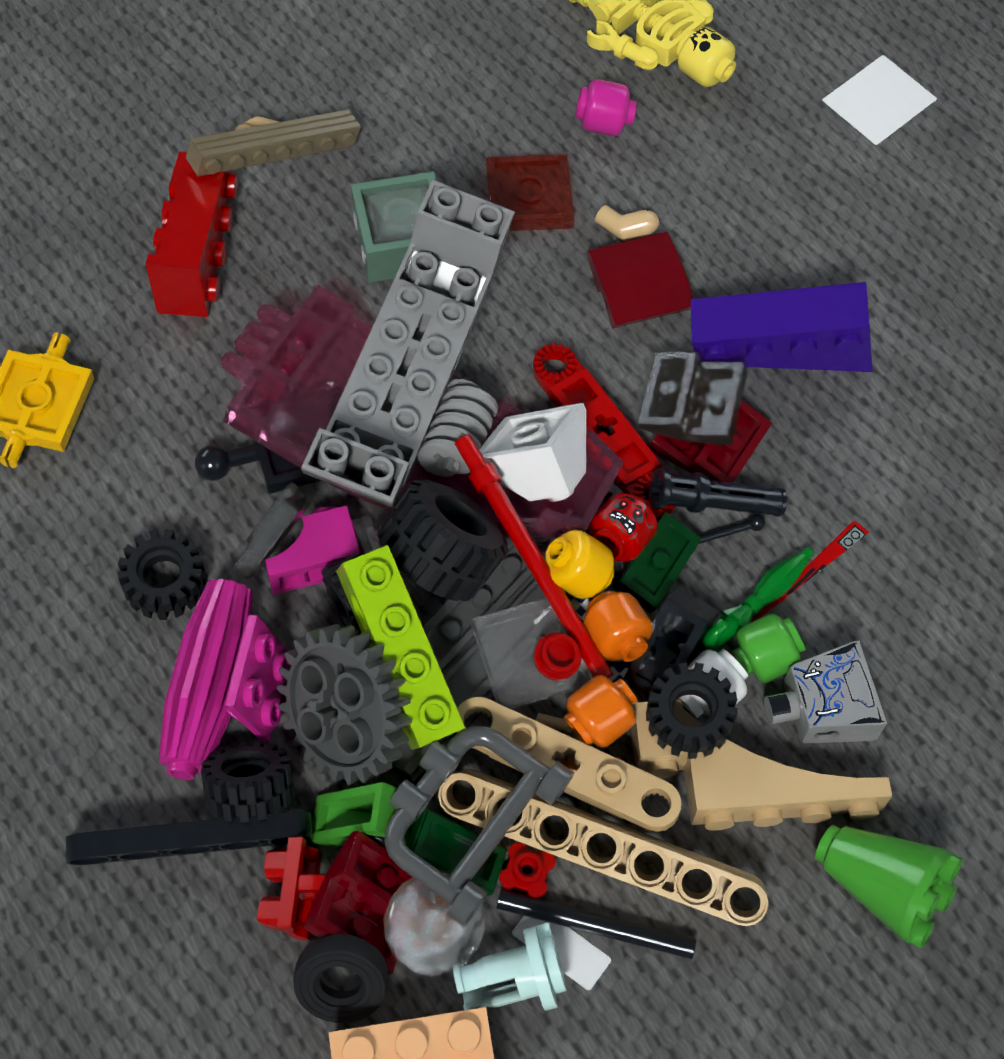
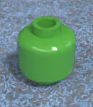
(768, 647)

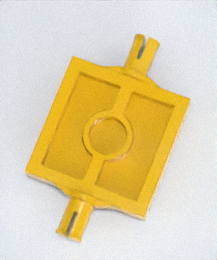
(40, 399)

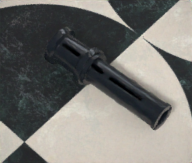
(699, 492)

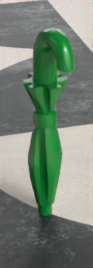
(770, 588)

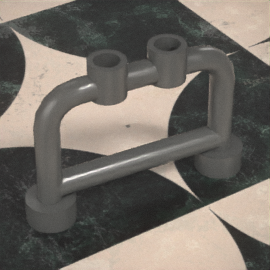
(413, 799)

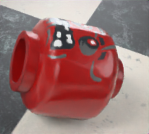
(624, 525)

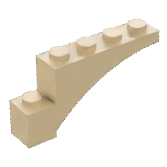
(748, 787)

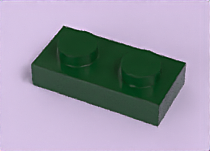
(659, 564)

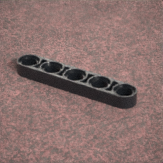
(185, 838)

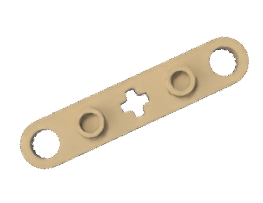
(599, 778)

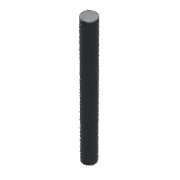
(596, 924)

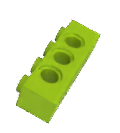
(389, 616)

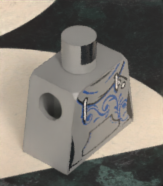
(830, 698)

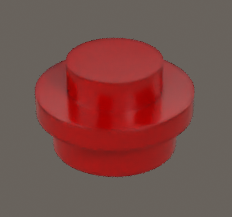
(557, 656)

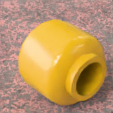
(580, 564)

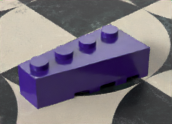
(786, 328)

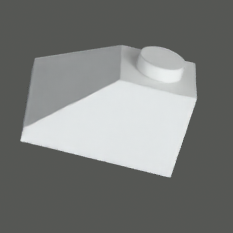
(540, 452)

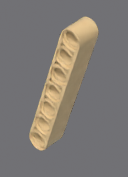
(620, 865)

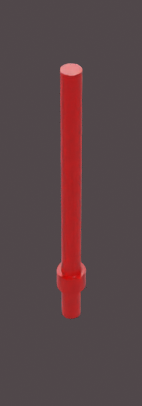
(486, 480)

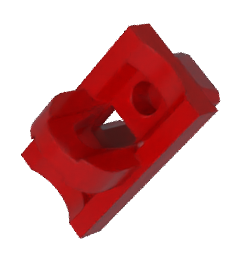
(299, 872)

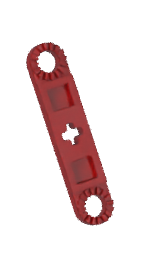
(579, 386)

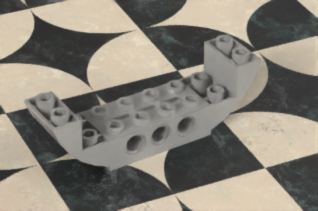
(412, 347)

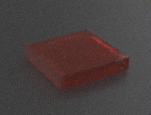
(534, 189)

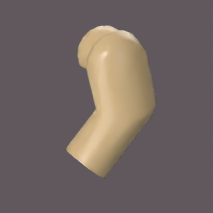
(627, 226)

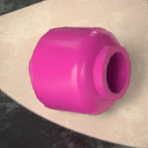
(605, 107)

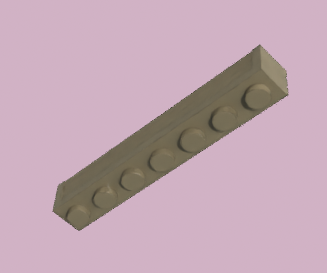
(272, 142)

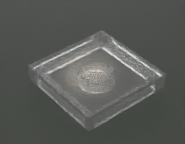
(507, 649)

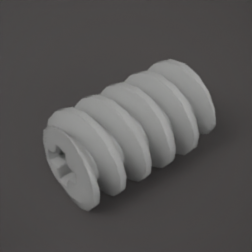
(462, 412)

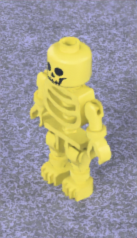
(676, 33)

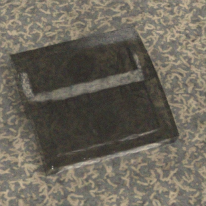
(693, 398)

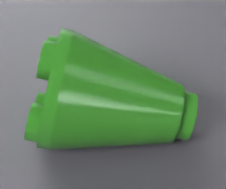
(892, 877)

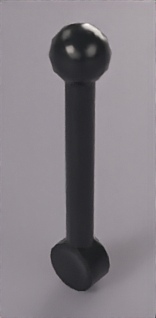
(755, 522)

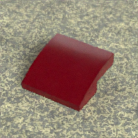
(640, 279)
(716, 461)
(357, 894)

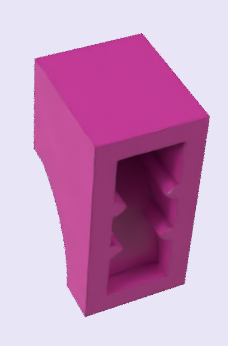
(322, 542)

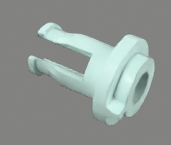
(514, 974)

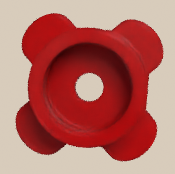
(516, 879)

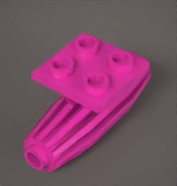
(221, 672)

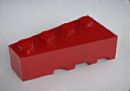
(191, 241)

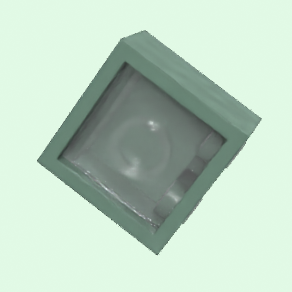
(386, 219)

